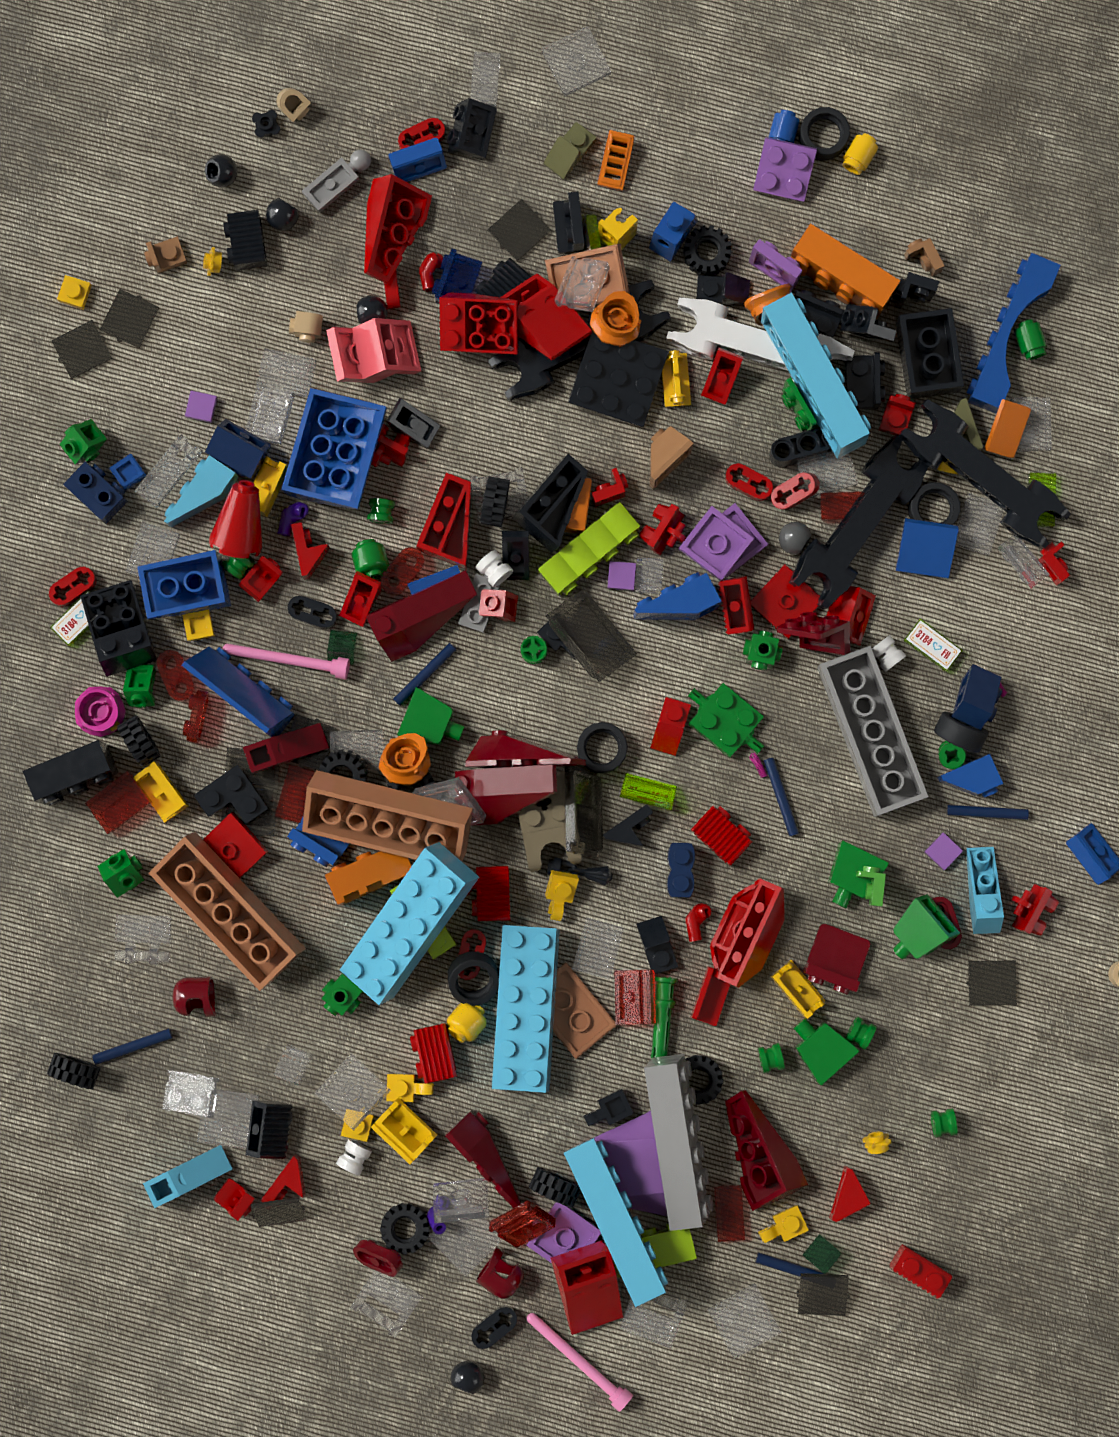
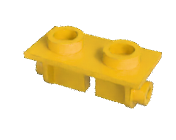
(676, 380)

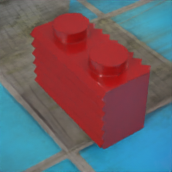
(736, 605)
(721, 835)
(492, 894)
(434, 1053)
(920, 1271)

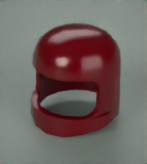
(194, 993)
(496, 1284)

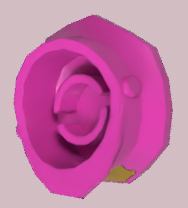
(99, 711)

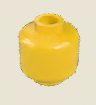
(466, 1022)

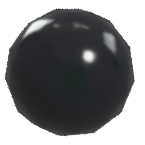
(221, 170)
(281, 215)
(370, 308)
(467, 1377)

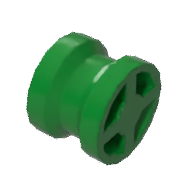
(380, 511)
(238, 566)
(533, 645)
(948, 751)
(861, 1032)
(771, 1058)
(944, 1123)

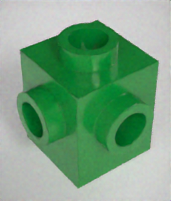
(83, 441)
(755, 658)
(121, 872)
(351, 991)

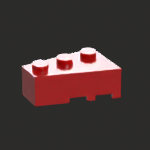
(448, 523)

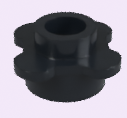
(269, 130)

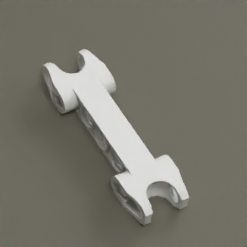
(717, 332)

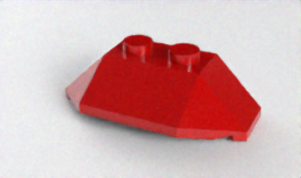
(747, 932)

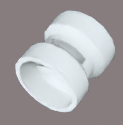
(494, 568)
(888, 653)
(354, 1157)

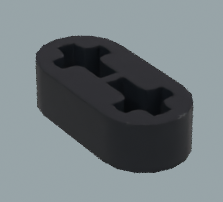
(314, 606)
(498, 1332)

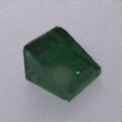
(342, 645)
(822, 1254)

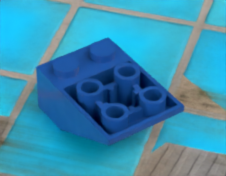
(685, 602)

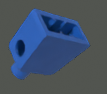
(673, 230)

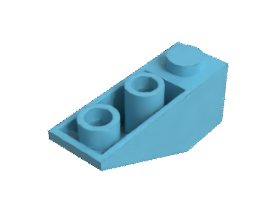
(206, 489)
(984, 891)
(187, 1176)

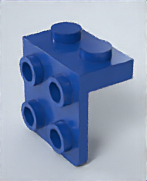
(325, 849)

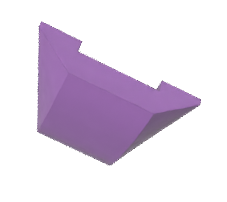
(636, 1160)

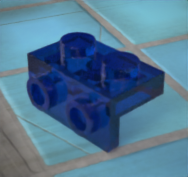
(458, 275)

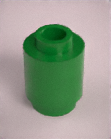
(1031, 339)

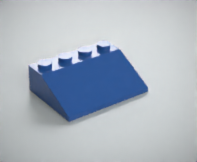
(333, 449)
(240, 691)

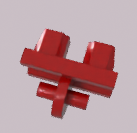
(389, 450)
(668, 530)
(1030, 908)

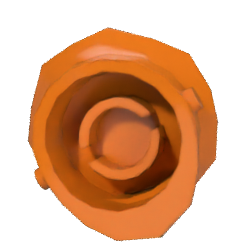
(756, 303)
(616, 319)
(405, 759)

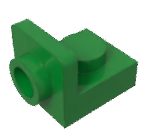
(139, 686)

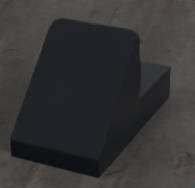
(725, 290)
(412, 423)
(516, 553)
(623, 831)
(657, 945)

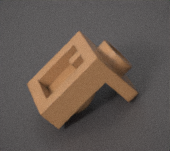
(165, 255)
(929, 257)

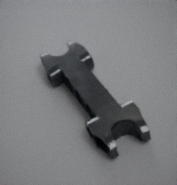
(536, 367)
(948, 446)
(832, 560)

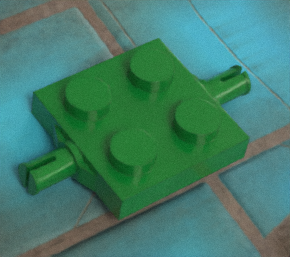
(726, 720)

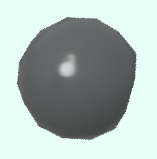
(794, 537)

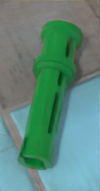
(663, 1008)

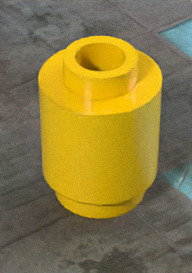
(860, 153)

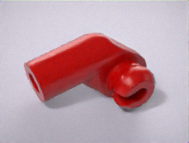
(695, 919)

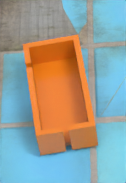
(843, 270)

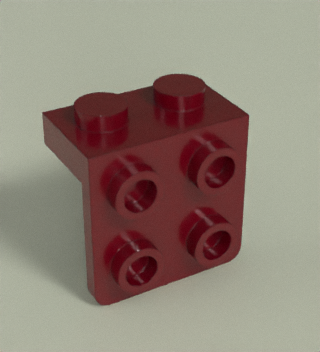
(819, 633)
(836, 958)

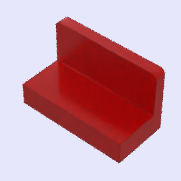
(856, 607)
(710, 998)

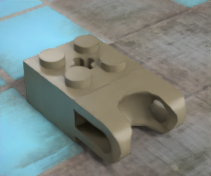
(545, 827)

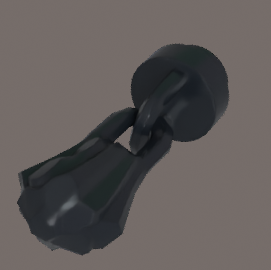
(597, 874)

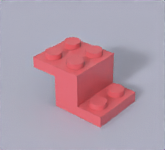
(373, 350)

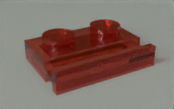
(118, 802)
(634, 997)
(522, 1224)

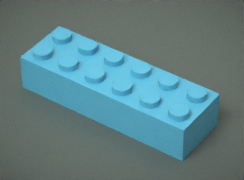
(815, 376)
(409, 923)
(525, 1008)
(615, 1222)

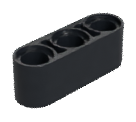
(792, 445)

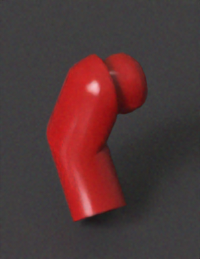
(427, 269)

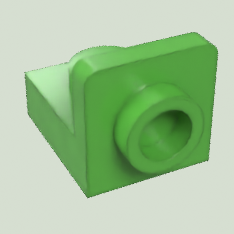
(875, 890)

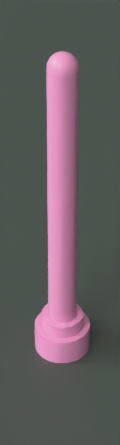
(337, 667)
(618, 1396)

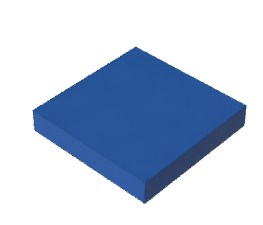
(927, 548)

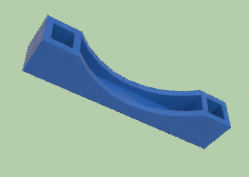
(993, 382)

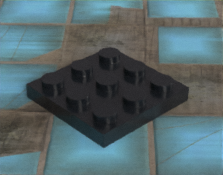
(618, 379)

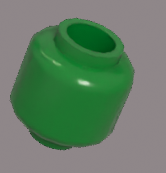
(370, 558)

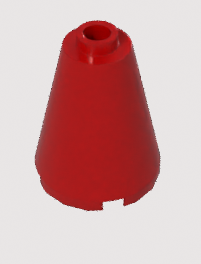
(239, 522)

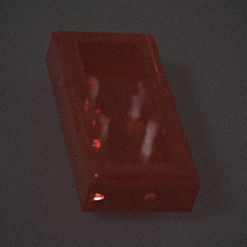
(836, 505)
(293, 794)
(729, 1213)

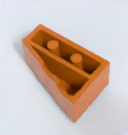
(366, 875)

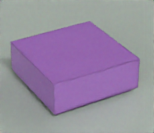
(201, 406)
(621, 575)
(943, 851)

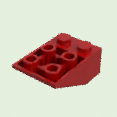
(478, 323)
(544, 323)
(588, 1286)

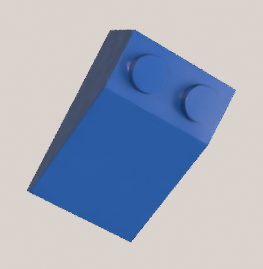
(184, 585)

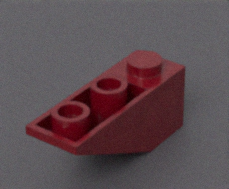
(285, 748)

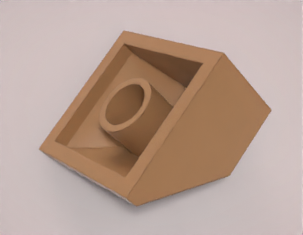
(667, 453)

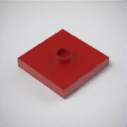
(782, 601)
(236, 845)

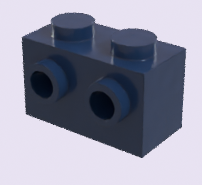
(238, 448)
(96, 492)
(977, 697)

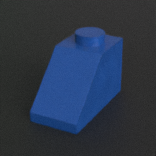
(974, 777)

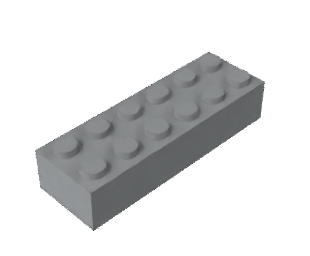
(872, 731)
(677, 1141)

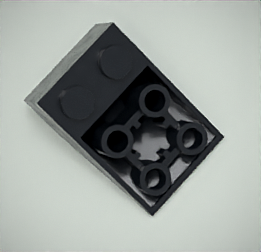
(120, 630)

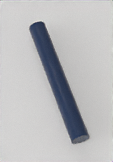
(424, 674)
(781, 796)
(988, 812)
(132, 1046)
(782, 1265)

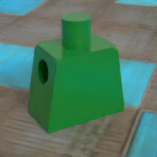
(430, 719)
(843, 872)
(922, 929)
(823, 1050)

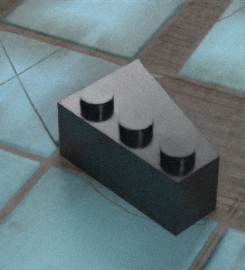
(551, 504)

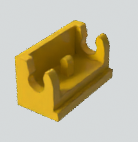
(616, 232)
(269, 482)
(161, 791)
(798, 989)
(404, 1131)

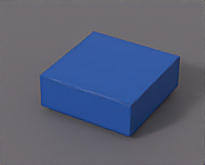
(128, 472)

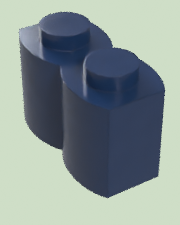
(680, 862)

